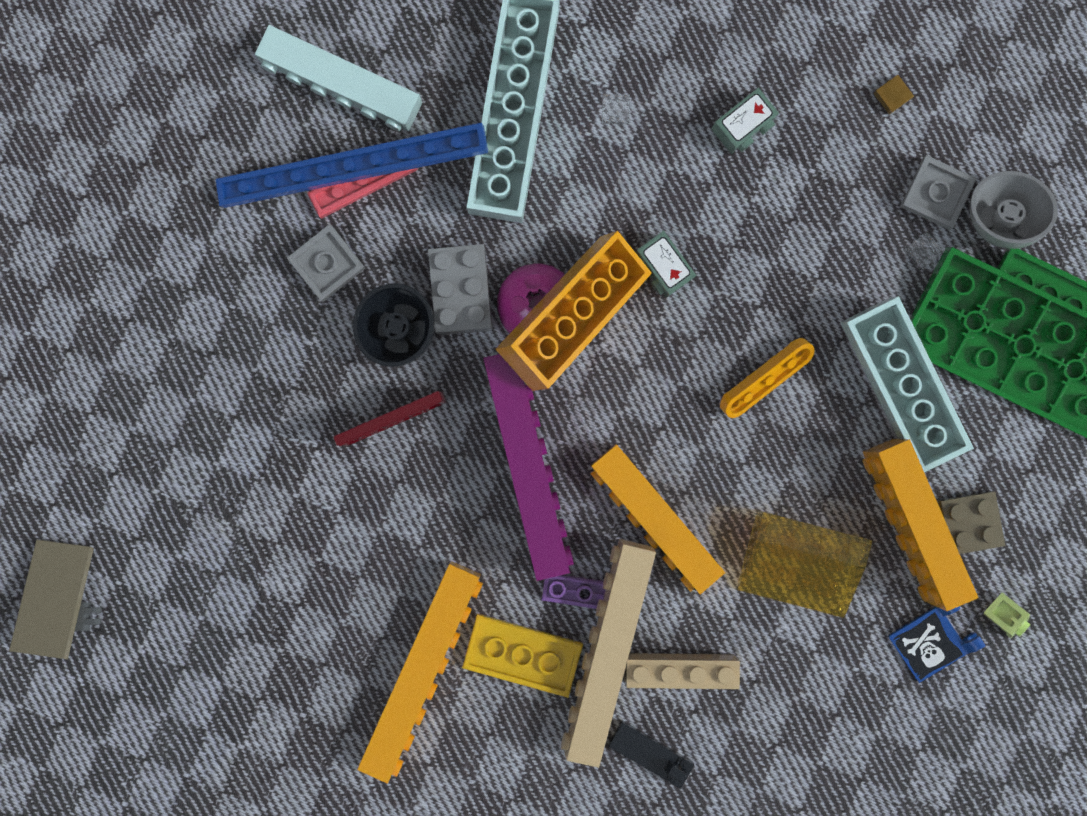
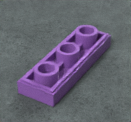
(566, 590)

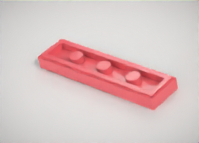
(333, 198)

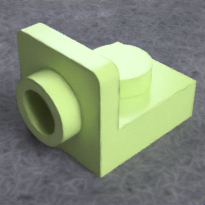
(1008, 616)

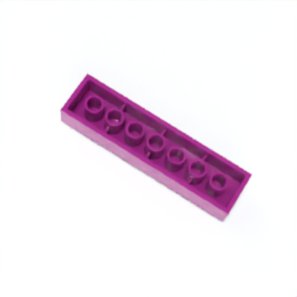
(528, 470)

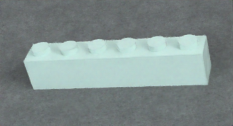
(338, 78)

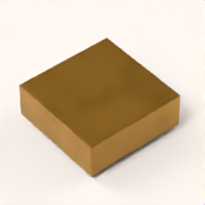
(893, 94)

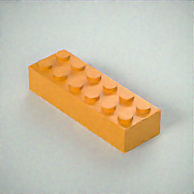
(574, 311)
(919, 524)

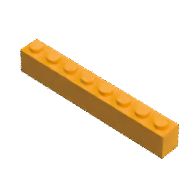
(419, 672)

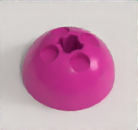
(517, 290)

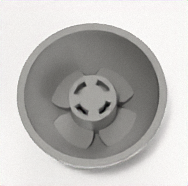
(1012, 209)

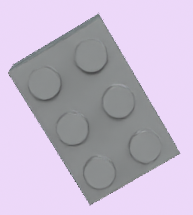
(460, 289)

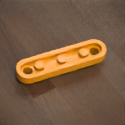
(767, 378)

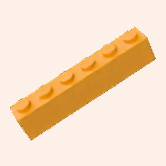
(657, 519)

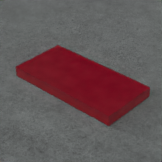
(390, 419)

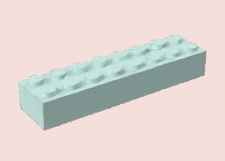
(513, 108)

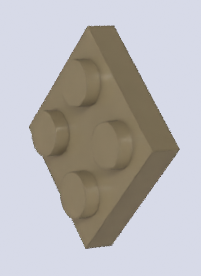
(973, 521)

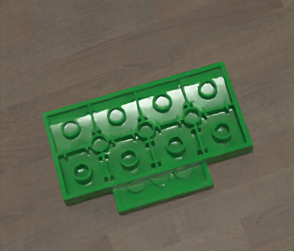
(1010, 331)

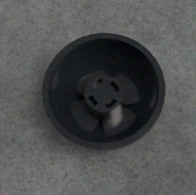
(383, 315)

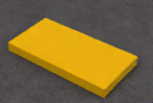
(522, 655)

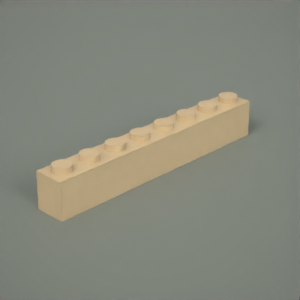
(608, 652)

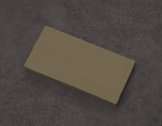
(51, 599)

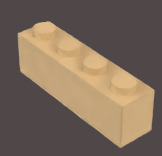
(682, 671)

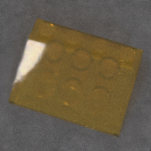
(803, 563)

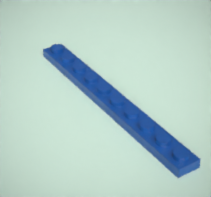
(352, 165)

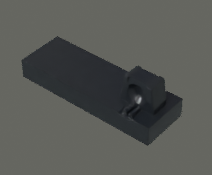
(651, 754)

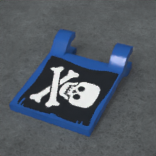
(932, 643)

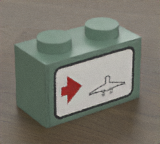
(745, 121)
(666, 263)

